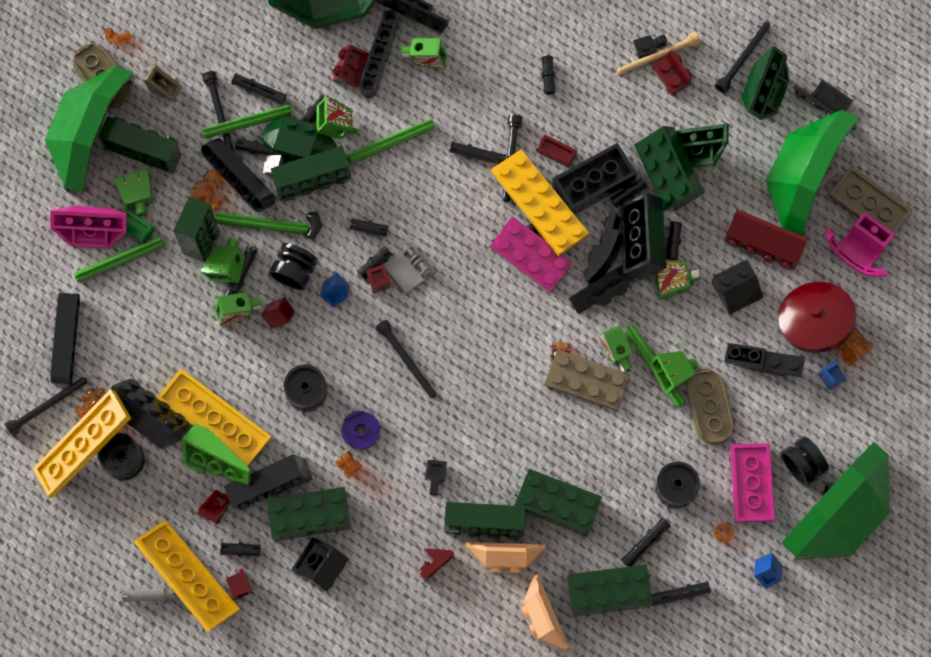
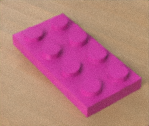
(530, 254)
(752, 483)

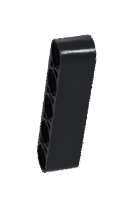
(379, 62)
(238, 175)
(65, 338)

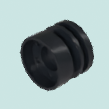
(293, 266)
(118, 447)

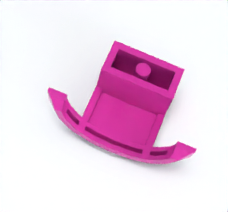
(862, 245)

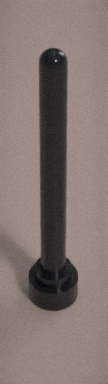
(210, 79)
(724, 83)
(514, 123)
(385, 330)
(15, 425)

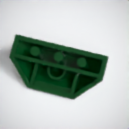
(766, 84)
(295, 138)
(704, 143)

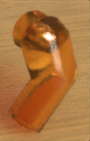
(116, 38)

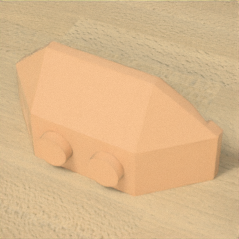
(505, 555)
(542, 617)

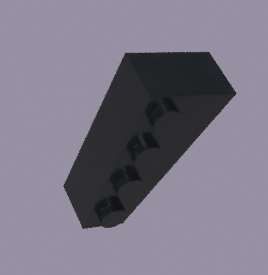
(269, 481)

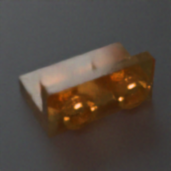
(854, 347)

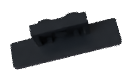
(418, 11)
(826, 97)
(601, 290)

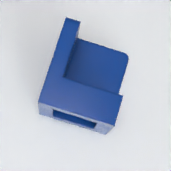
(335, 289)
(832, 375)
(768, 570)

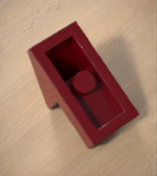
(214, 507)
(439, 559)

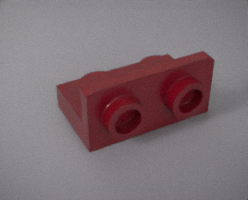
(350, 65)
(672, 73)

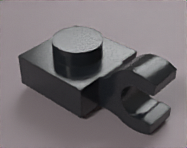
(646, 45)
(435, 473)

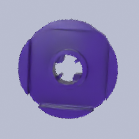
(370, 435)

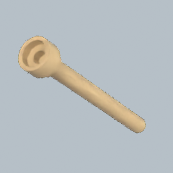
(691, 41)

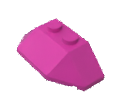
(88, 225)

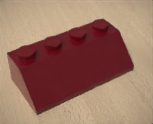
(765, 240)

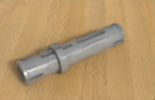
(149, 595)

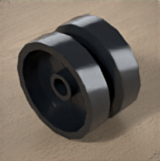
(307, 399)
(804, 461)
(681, 474)

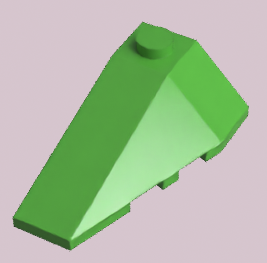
(208, 453)

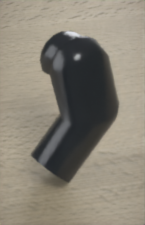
(315, 223)

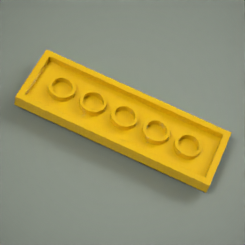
(540, 202)
(208, 410)
(81, 443)
(187, 576)

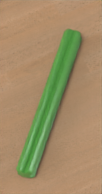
(246, 122)
(391, 141)
(261, 223)
(118, 259)
(648, 356)

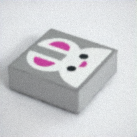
(272, 161)

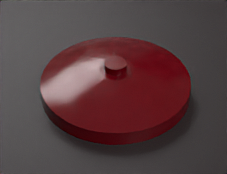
(817, 317)

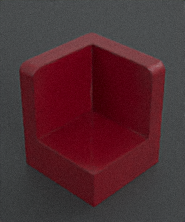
(378, 279)
(278, 313)
(239, 585)

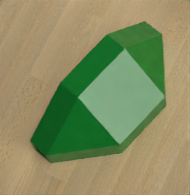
(78, 124)
(803, 165)
(846, 511)

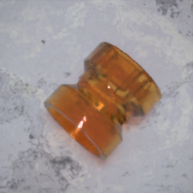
(348, 464)

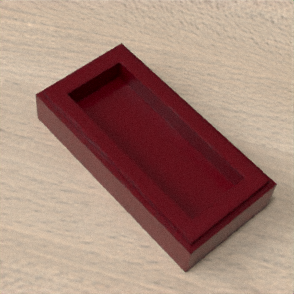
(556, 151)

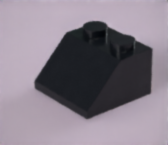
(737, 286)
(320, 564)

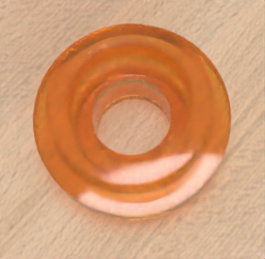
(723, 526)

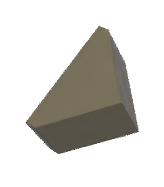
(162, 84)

